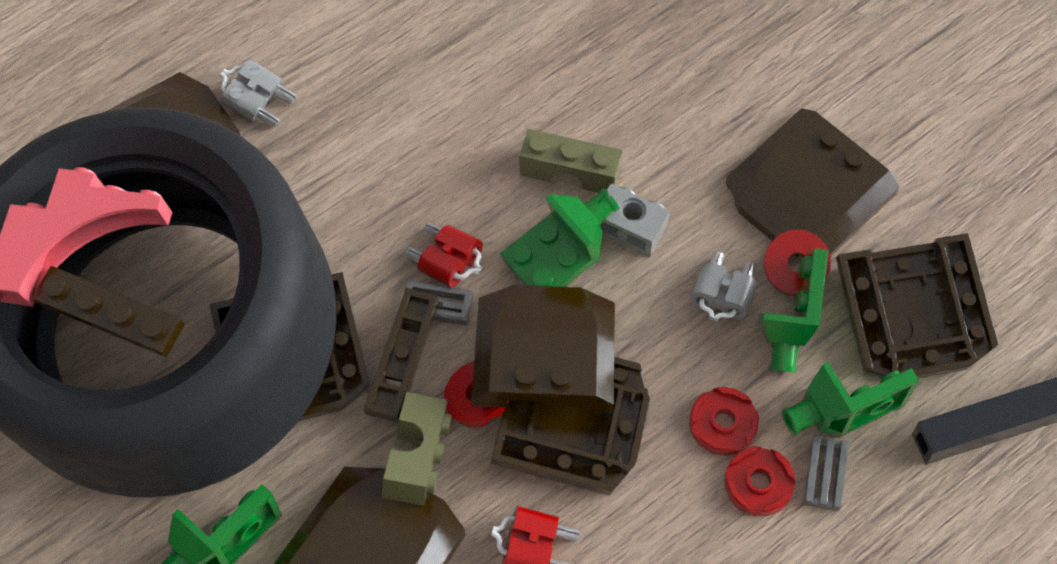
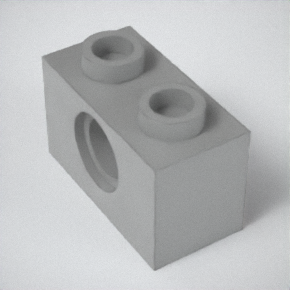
(637, 234)

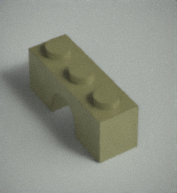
(548, 154)
(410, 473)

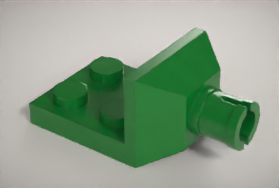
(562, 242)
(788, 331)
(837, 413)
(230, 535)

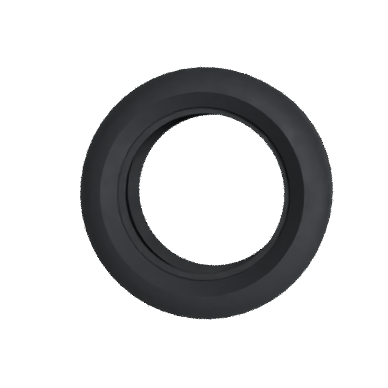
(254, 371)

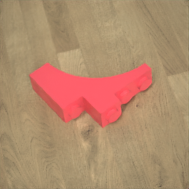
(74, 216)

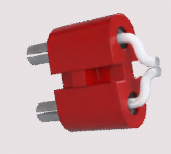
(448, 256)
(532, 537)

